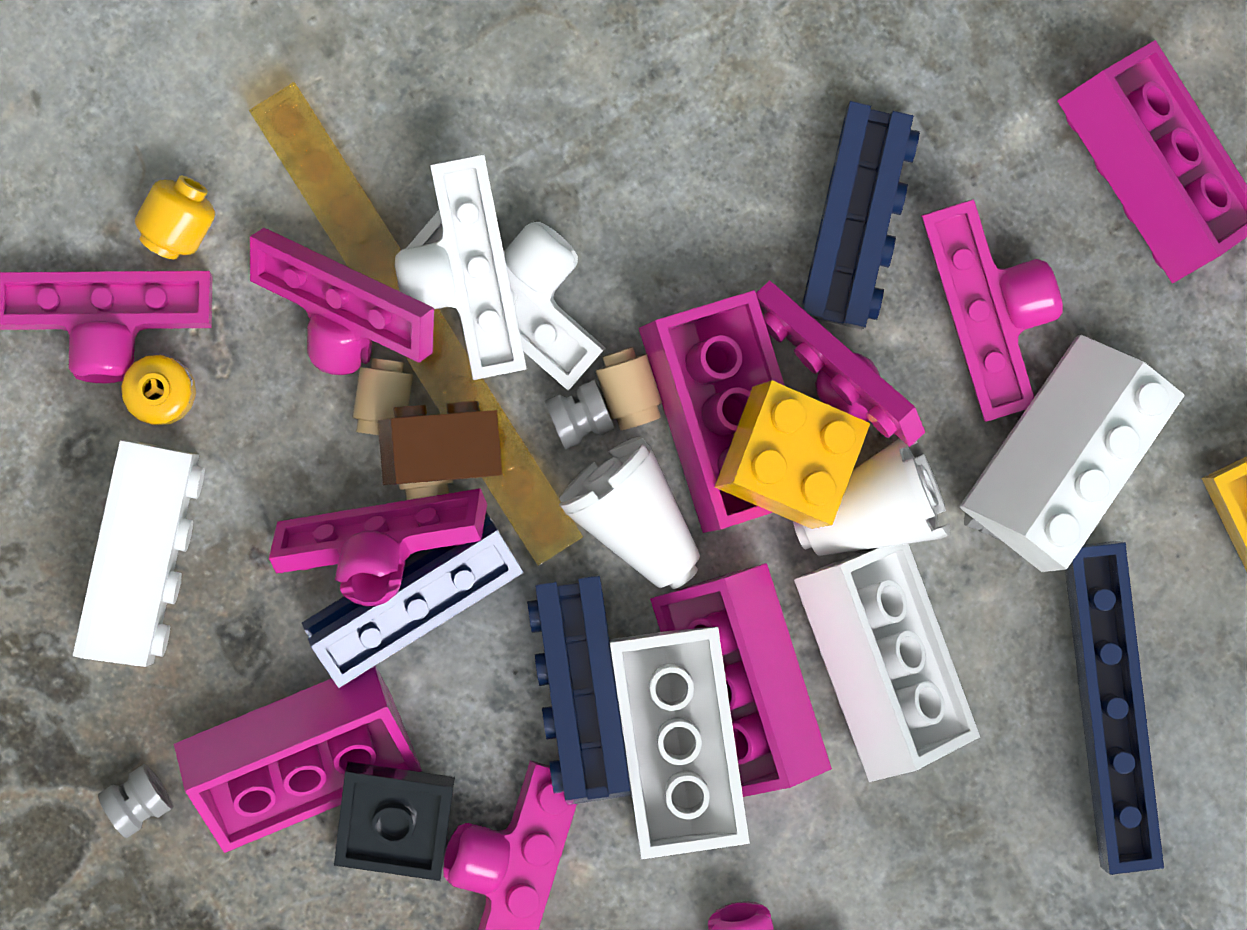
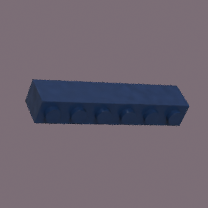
(1113, 709)

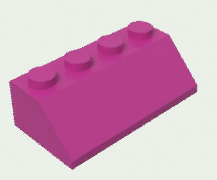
(1161, 160)
(704, 376)
(767, 695)
(291, 757)

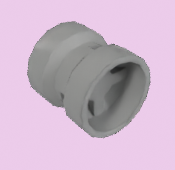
(579, 414)
(135, 801)

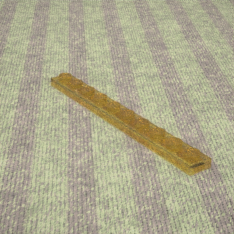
(371, 250)

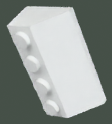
(1071, 453)
(138, 554)
(887, 660)
(679, 741)

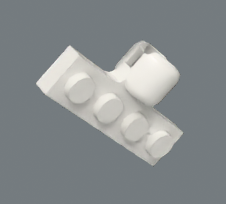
(536, 267)
(467, 268)

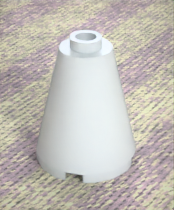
(885, 504)
(634, 514)

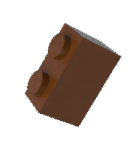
(439, 446)

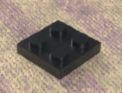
(394, 821)

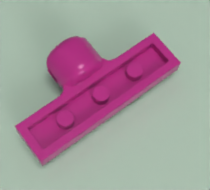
(341, 304)
(990, 306)
(104, 311)
(844, 377)
(377, 540)
(516, 863)

